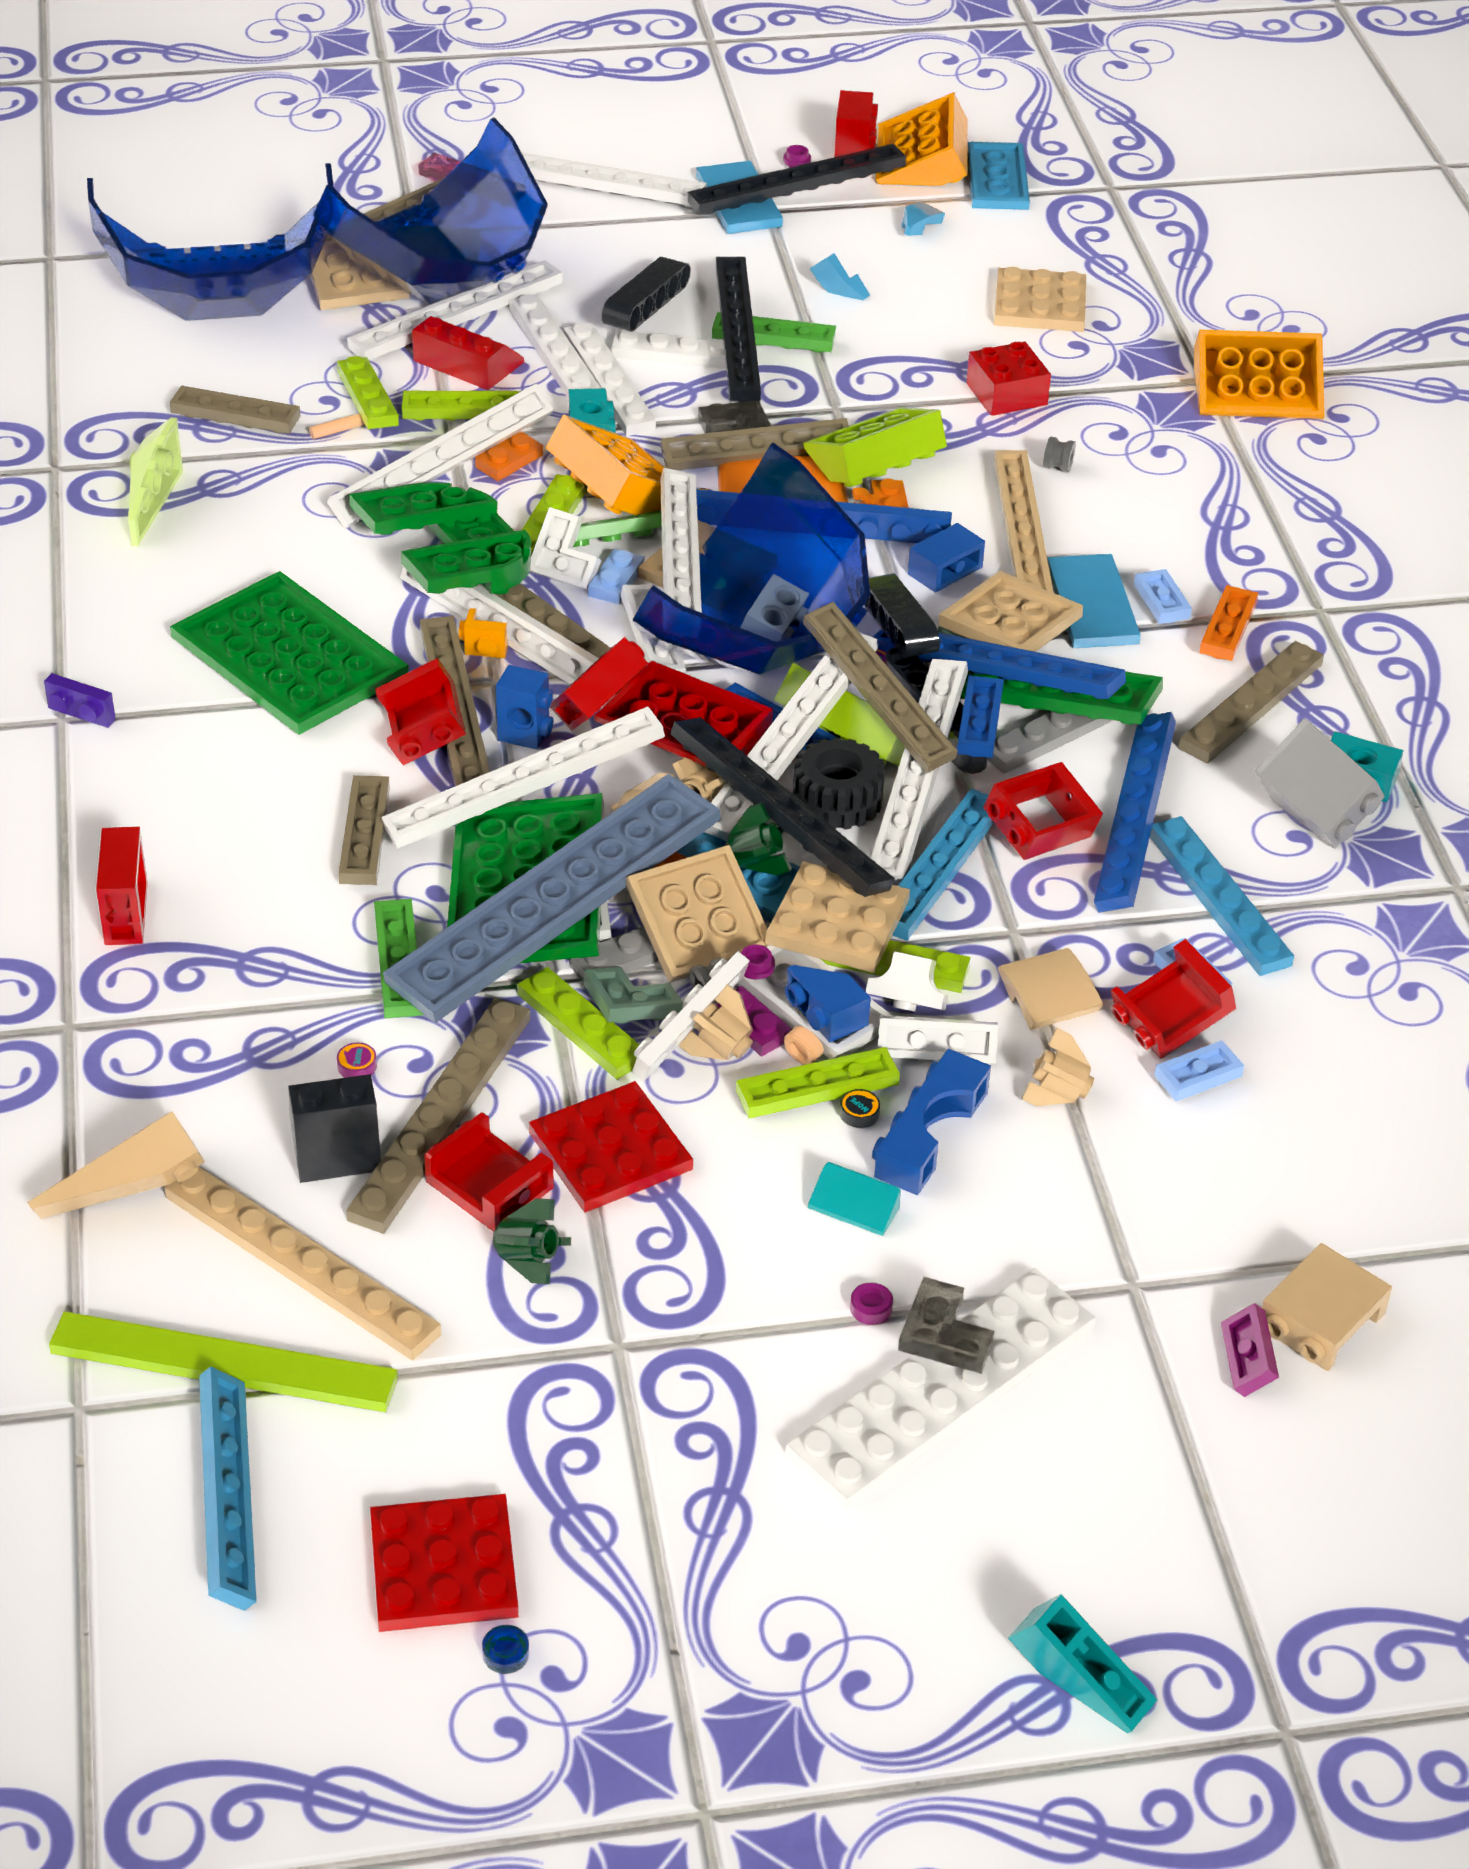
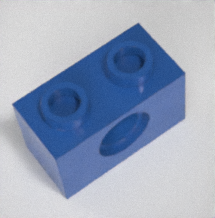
(523, 707)

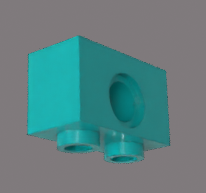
(592, 407)
(1376, 759)

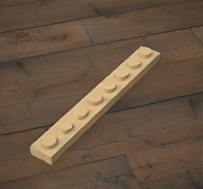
(1022, 518)
(305, 1263)

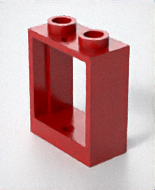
(599, 683)
(1057, 785)
(122, 885)

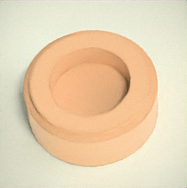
(803, 1045)

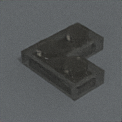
(732, 416)
(937, 1335)

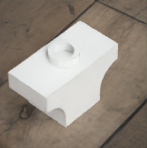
(909, 983)

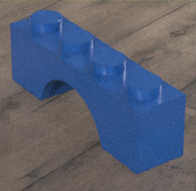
(950, 1090)

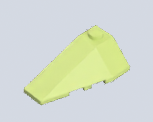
(154, 474)

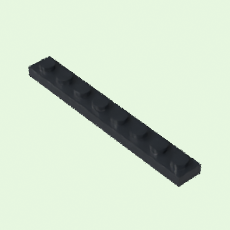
(796, 179)
(738, 329)
(783, 807)

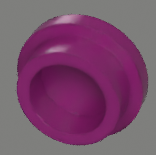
(796, 155)
(761, 962)

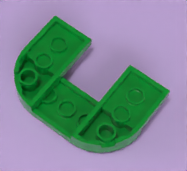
(475, 537)

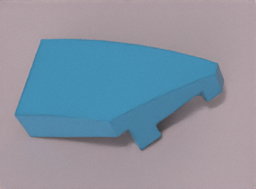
(919, 215)
(836, 280)

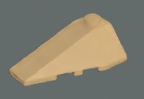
(140, 1163)

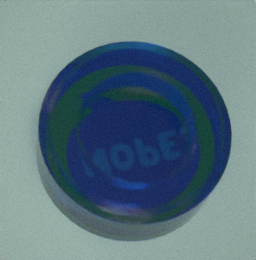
(505, 1649)

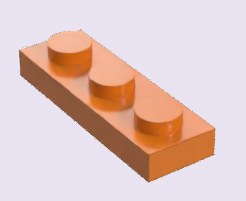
(1229, 623)

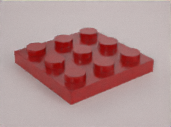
(610, 1146)
(443, 1562)

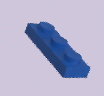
(980, 716)

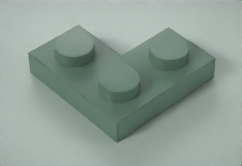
(623, 1002)

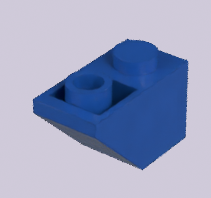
(828, 1000)

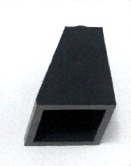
(334, 1127)

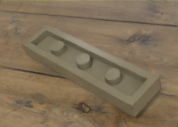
(235, 409)
(364, 830)

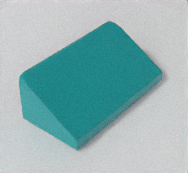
(855, 1198)

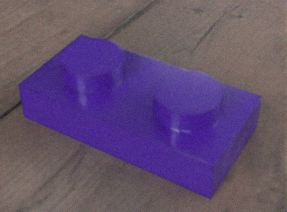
(80, 700)

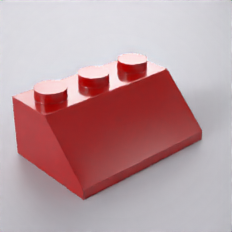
(463, 353)

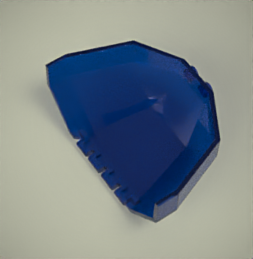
(461, 234)
(212, 281)
(777, 527)

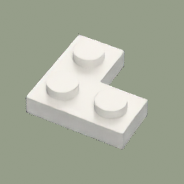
(555, 555)

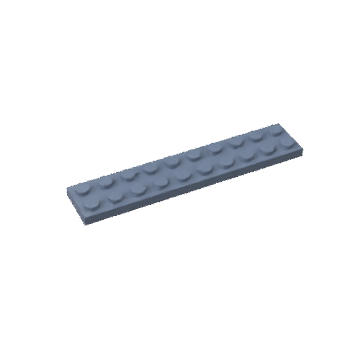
(550, 898)

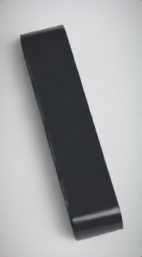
(646, 294)
(901, 617)
(913, 674)

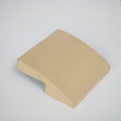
(1050, 988)

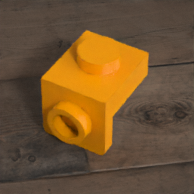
(483, 637)

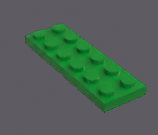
(1128, 704)

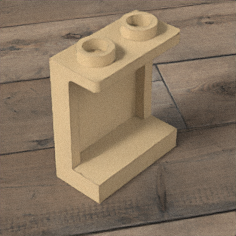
(1324, 1305)

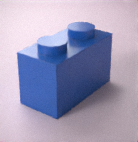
(946, 557)

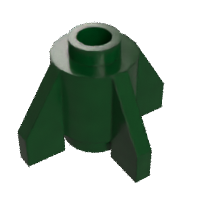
(757, 843)
(528, 1240)

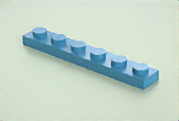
(943, 860)
(1221, 896)
(227, 1490)

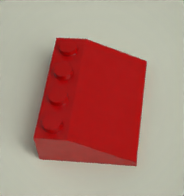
(681, 697)

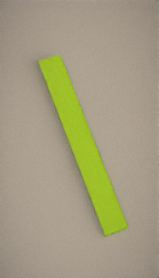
(256, 1365)

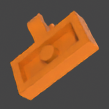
(509, 456)
(882, 492)

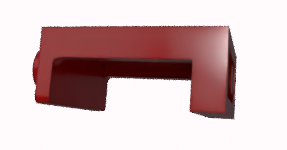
(421, 711)
(1175, 1002)
(486, 1173)

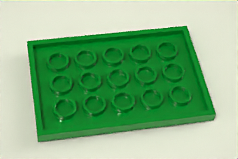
(288, 651)
(509, 842)

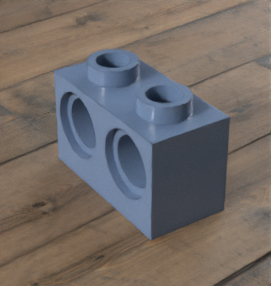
(776, 610)

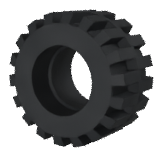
(840, 781)

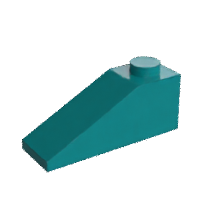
(1082, 1663)

